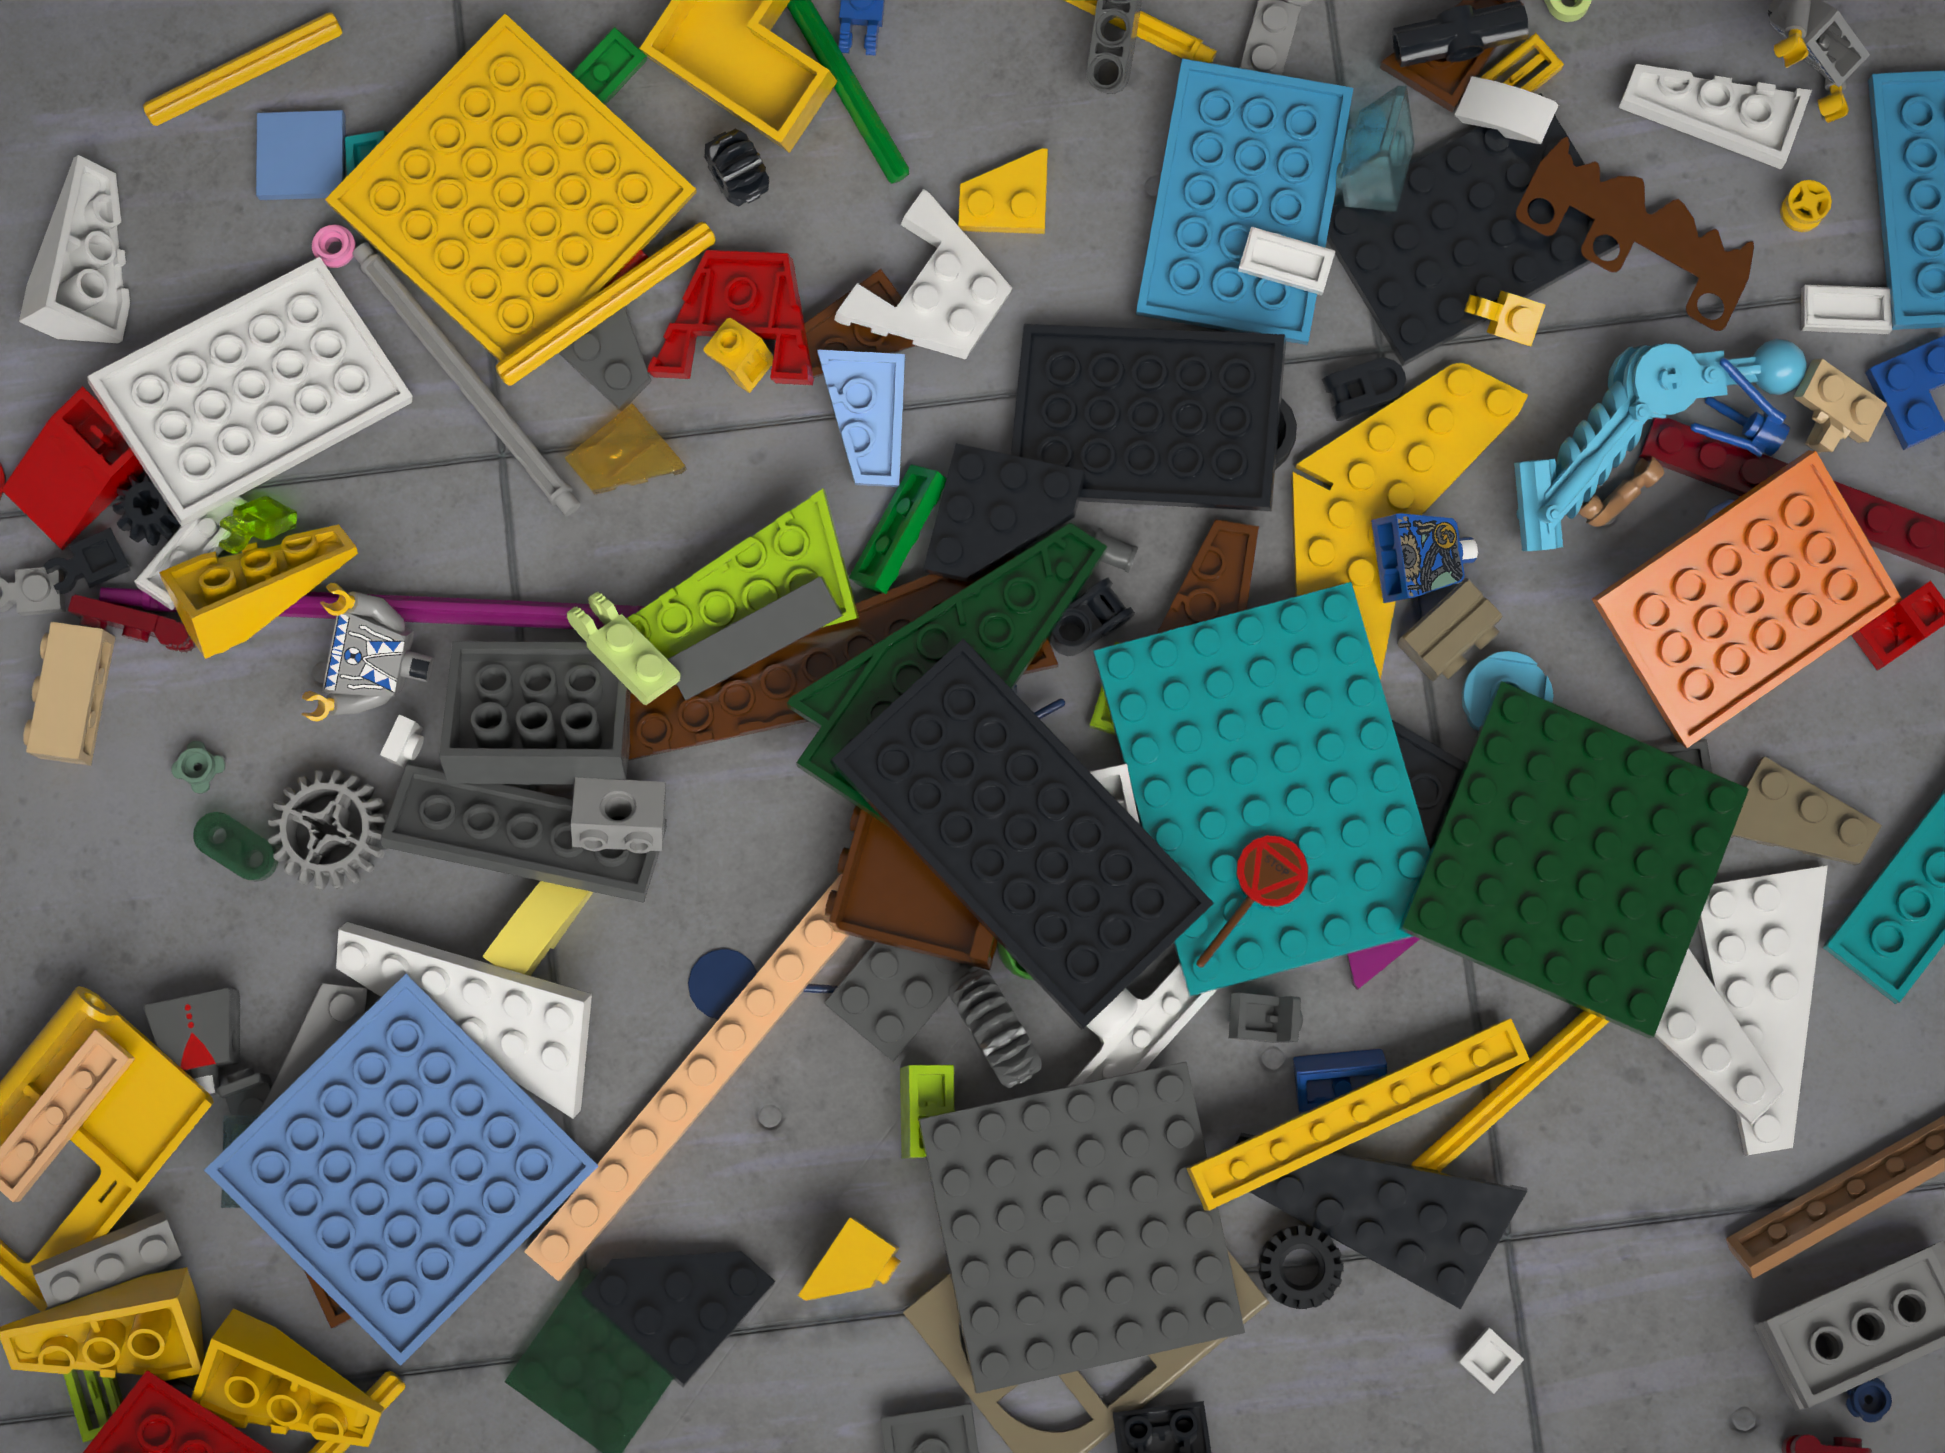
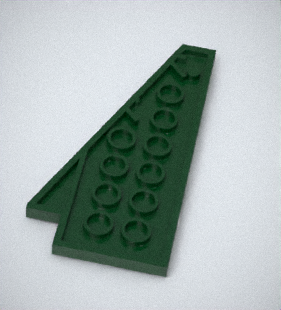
(999, 616)

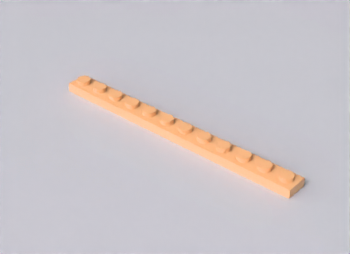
(687, 1092)

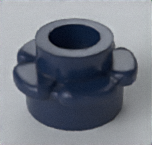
(1880, 1401)

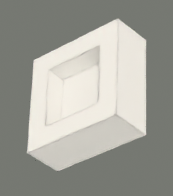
(403, 742)
(1490, 1360)

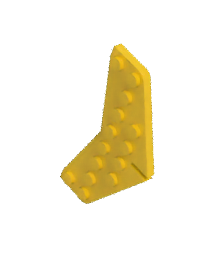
(1385, 468)

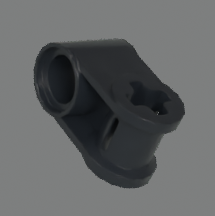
(1096, 614)

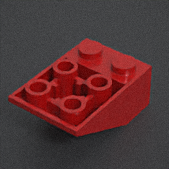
(72, 469)

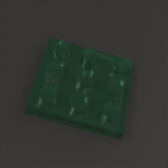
(589, 1374)

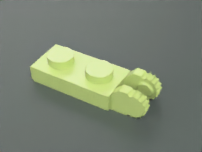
(624, 650)

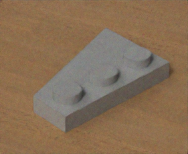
(108, 1261)

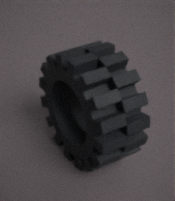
(1328, 1261)

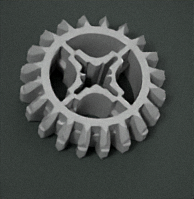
(319, 848)

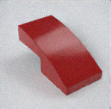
(1902, 626)

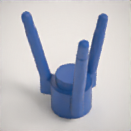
(1763, 431)

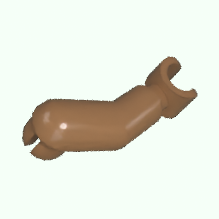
(1600, 513)

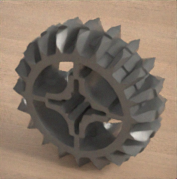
(995, 1028)

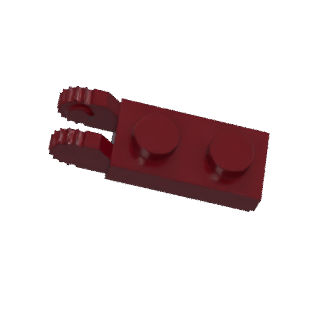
(135, 623)

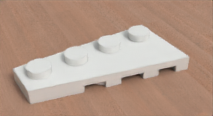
(1735, 116)
(1714, 1045)

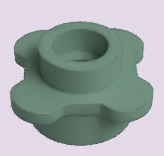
(185, 767)

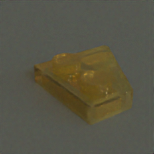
(623, 453)

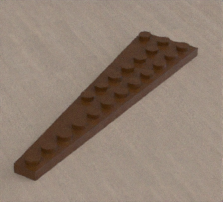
(759, 694)

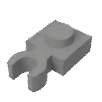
(33, 592)

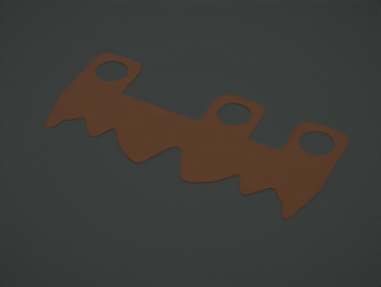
(1622, 214)

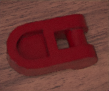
(1810, 1444)

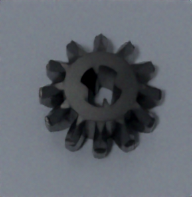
(736, 167)
(134, 516)

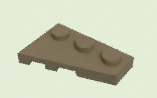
(1801, 817)

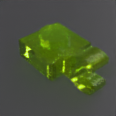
(258, 518)

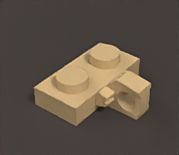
(1838, 407)

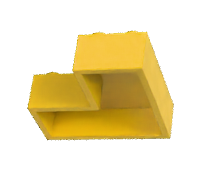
(740, 64)

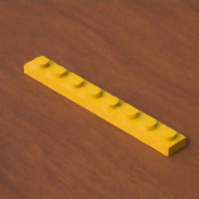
(1357, 1114)

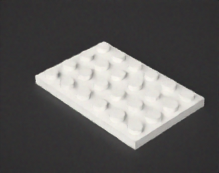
(249, 390)

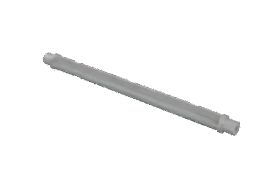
(466, 378)

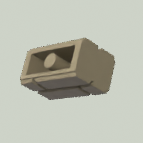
(1450, 631)

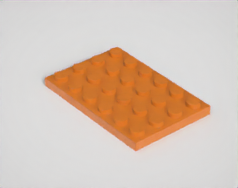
(1747, 598)

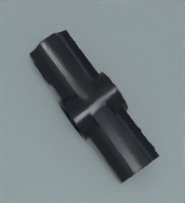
(1460, 33)

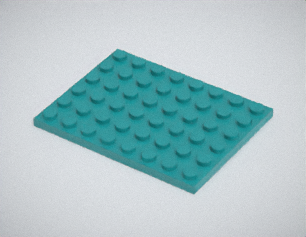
(1271, 732)

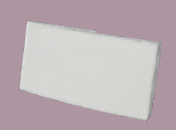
(1506, 108)

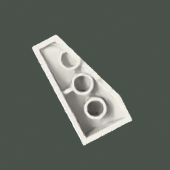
(78, 270)

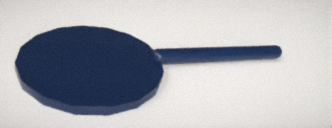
(721, 978)

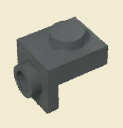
(1265, 1018)

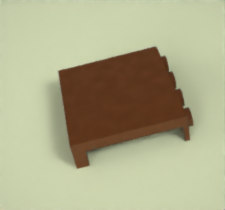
(900, 902)

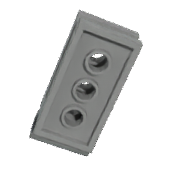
(1834, 1317)

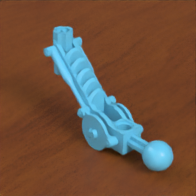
(1642, 386)

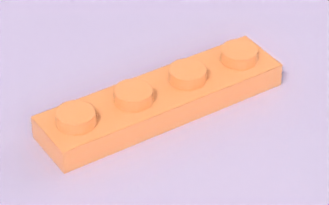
(60, 1112)

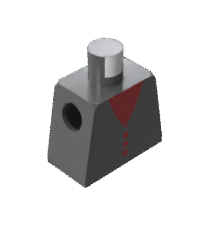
(199, 1033)

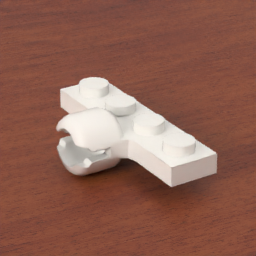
(1139, 1029)

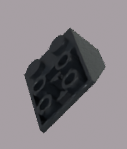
(1163, 1429)

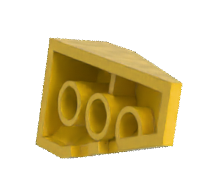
(272, 1381)

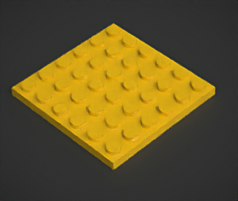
(510, 192)

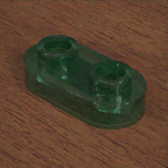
(236, 848)

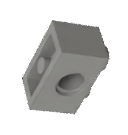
(602, 799)

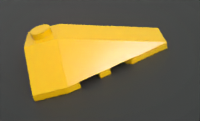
(241, 593)
(121, 1329)

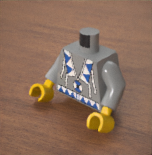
(1824, 41)
(366, 656)

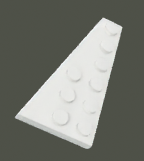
(1762, 962)
(518, 1020)

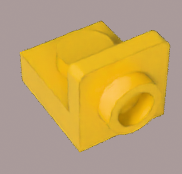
(740, 353)

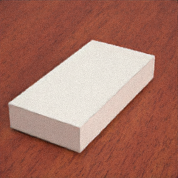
(1286, 261)
(1846, 309)

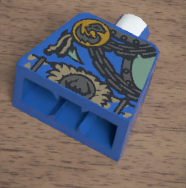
(1419, 554)

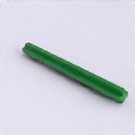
(849, 90)

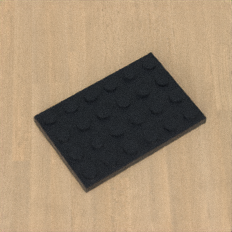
(1458, 239)
(1154, 412)

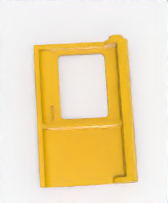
(125, 1134)

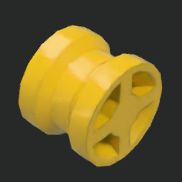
(1813, 198)

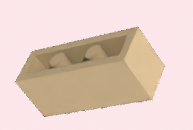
(69, 693)

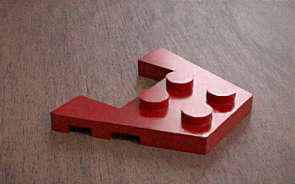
(755, 292)

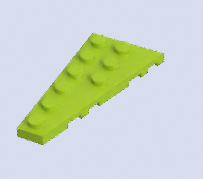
(749, 577)

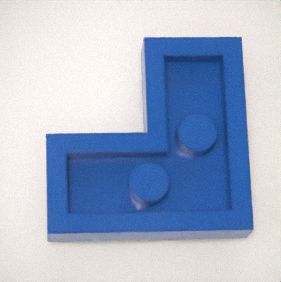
(1906, 387)

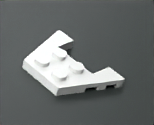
(949, 299)

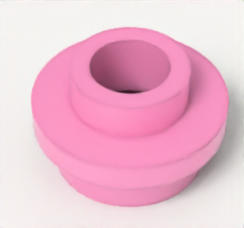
(331, 234)

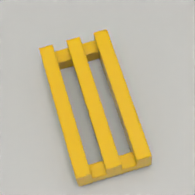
(1545, 53)

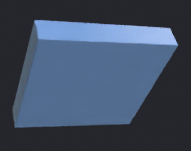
(300, 154)

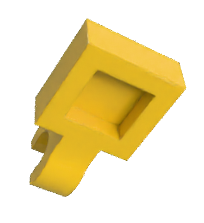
(1510, 317)

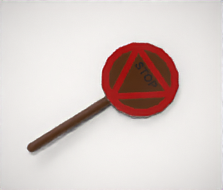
(1269, 873)

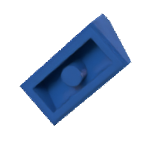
(1334, 1074)

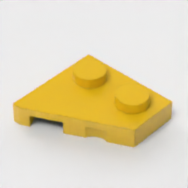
(1007, 197)

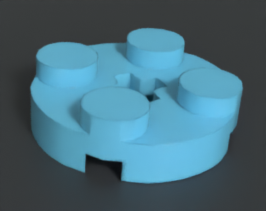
(1503, 666)

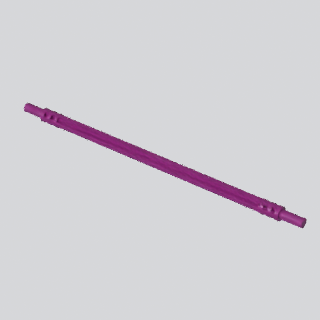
(415, 609)

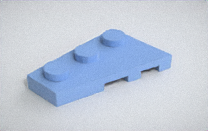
(868, 411)

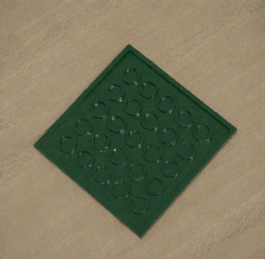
(1574, 860)

